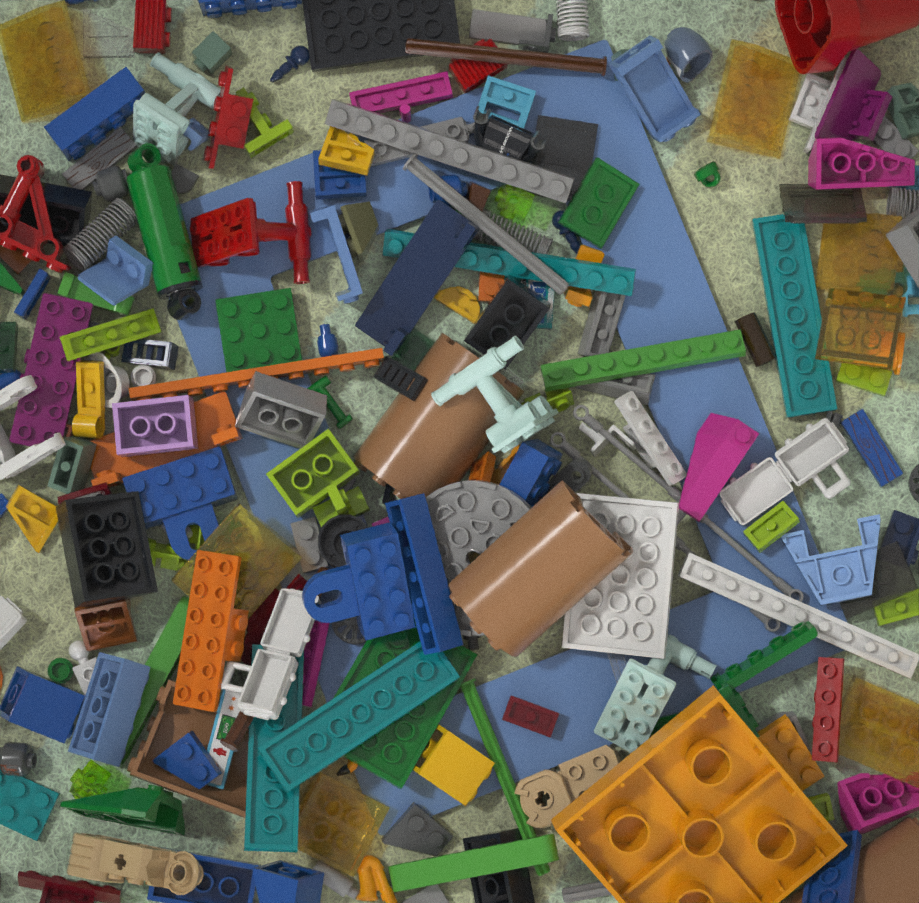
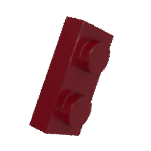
(530, 716)

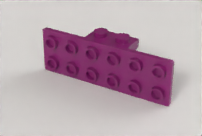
(48, 406)

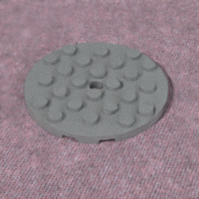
(470, 519)

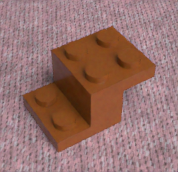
(106, 624)

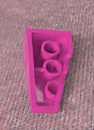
(849, 164)
(715, 456)
(875, 801)

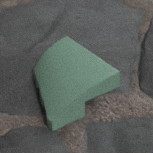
(905, 109)

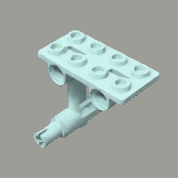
(166, 123)
(514, 421)
(643, 695)

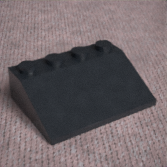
(106, 548)

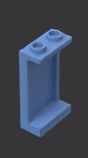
(654, 89)
(329, 212)

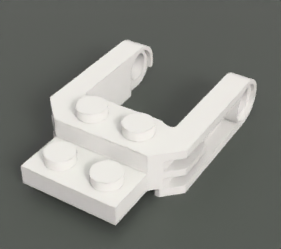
(9, 463)

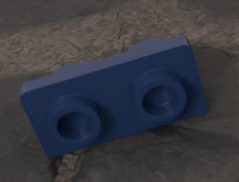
(905, 531)

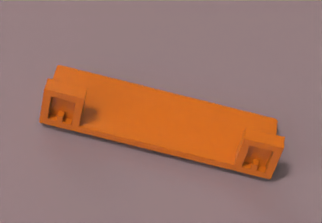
(214, 428)

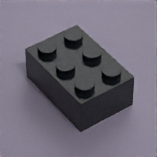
(510, 313)

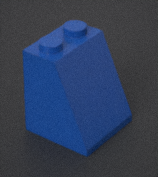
(41, 705)
(287, 883)

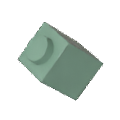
(211, 53)

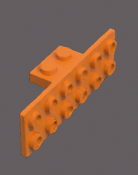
(211, 631)

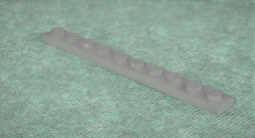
(449, 150)

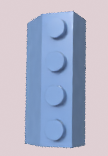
(109, 709)

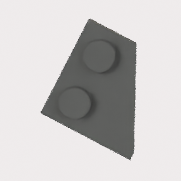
(418, 832)

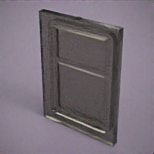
(568, 149)
(810, 205)

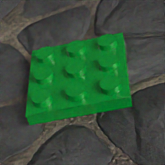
(258, 329)

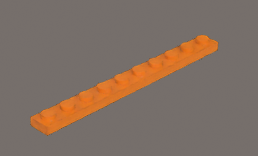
(242, 378)

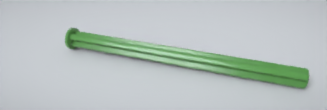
(500, 766)

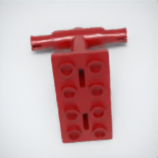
(237, 232)
(21, 234)

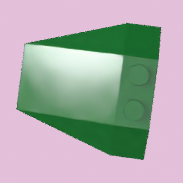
(136, 807)

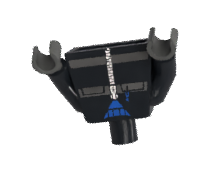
(506, 137)

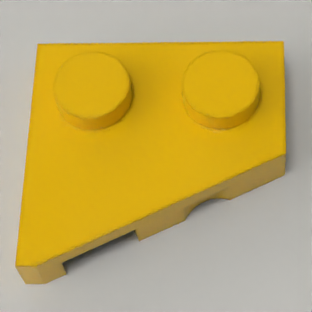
(346, 152)
(33, 515)

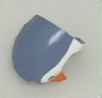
(686, 47)

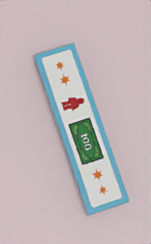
(225, 716)

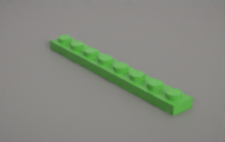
(643, 360)

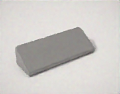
(506, 27)
(601, 323)
(639, 384)

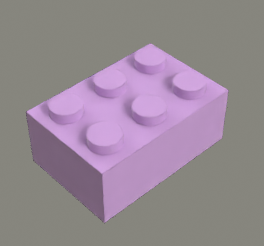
(155, 426)

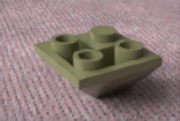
(362, 227)

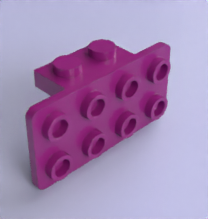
(855, 105)

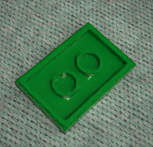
(598, 203)

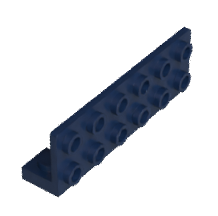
(417, 276)

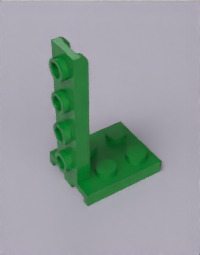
(756, 663)

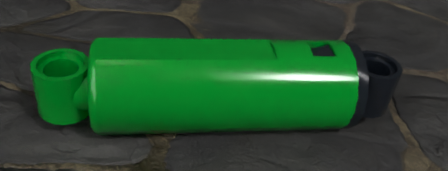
(164, 231)

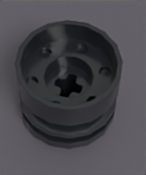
(329, 537)

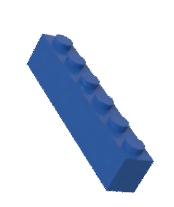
(425, 574)

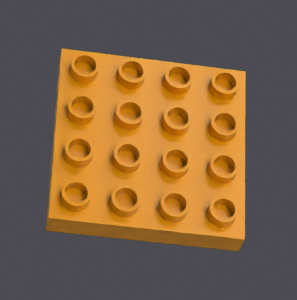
(699, 817)

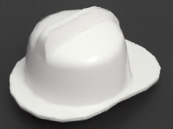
(115, 379)

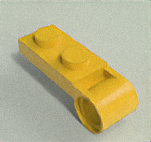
(90, 400)

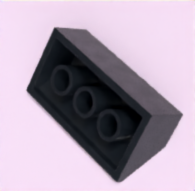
(67, 209)
(504, 886)

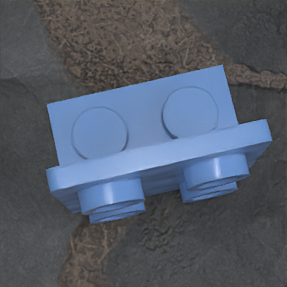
(120, 274)

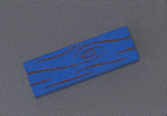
(871, 448)

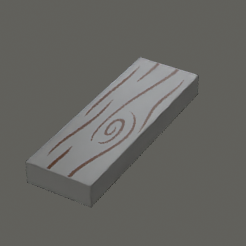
(102, 156)

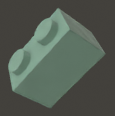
(72, 465)

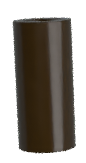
(755, 339)

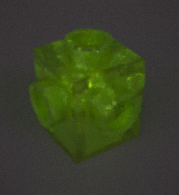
(518, 210)
(89, 781)

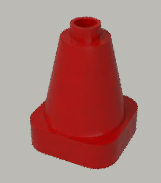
(826, 30)

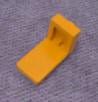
(581, 296)

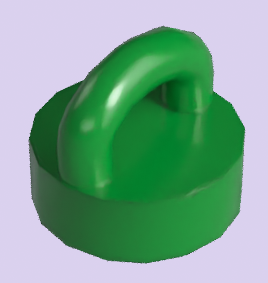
(707, 170)

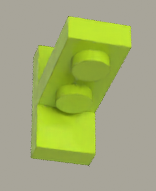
(268, 136)
(341, 503)

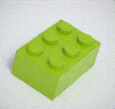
(310, 471)

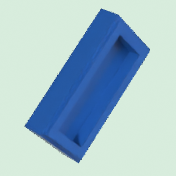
(32, 294)

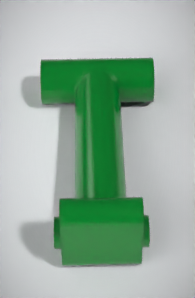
(319, 386)

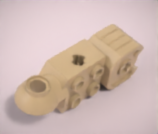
(563, 785)
(114, 859)

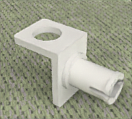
(601, 441)

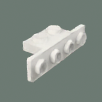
(813, 101)
(648, 439)

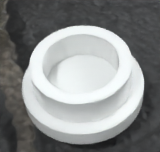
(143, 375)

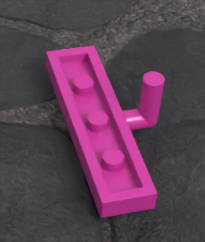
(403, 95)
(312, 660)

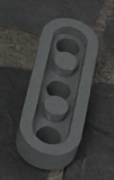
(568, 476)

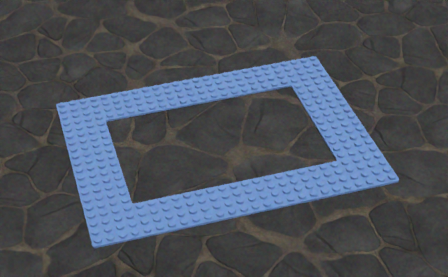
(666, 305)

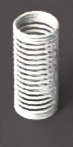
(574, 31)

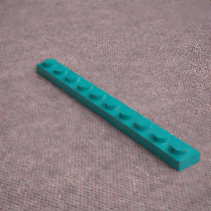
(498, 261)

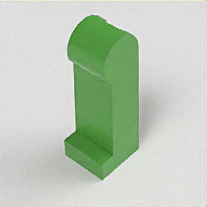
(74, 289)

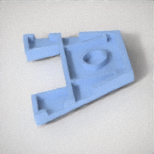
(839, 573)

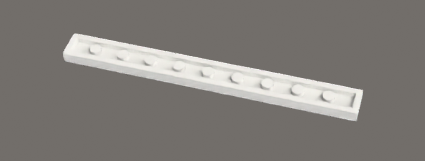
(793, 612)

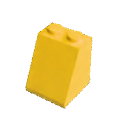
(453, 765)

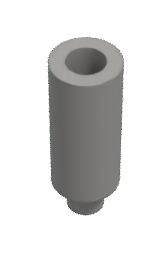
(336, 880)

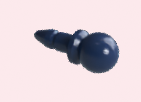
(298, 56)
(570, 236)

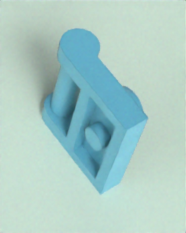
(508, 97)

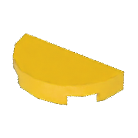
(460, 301)

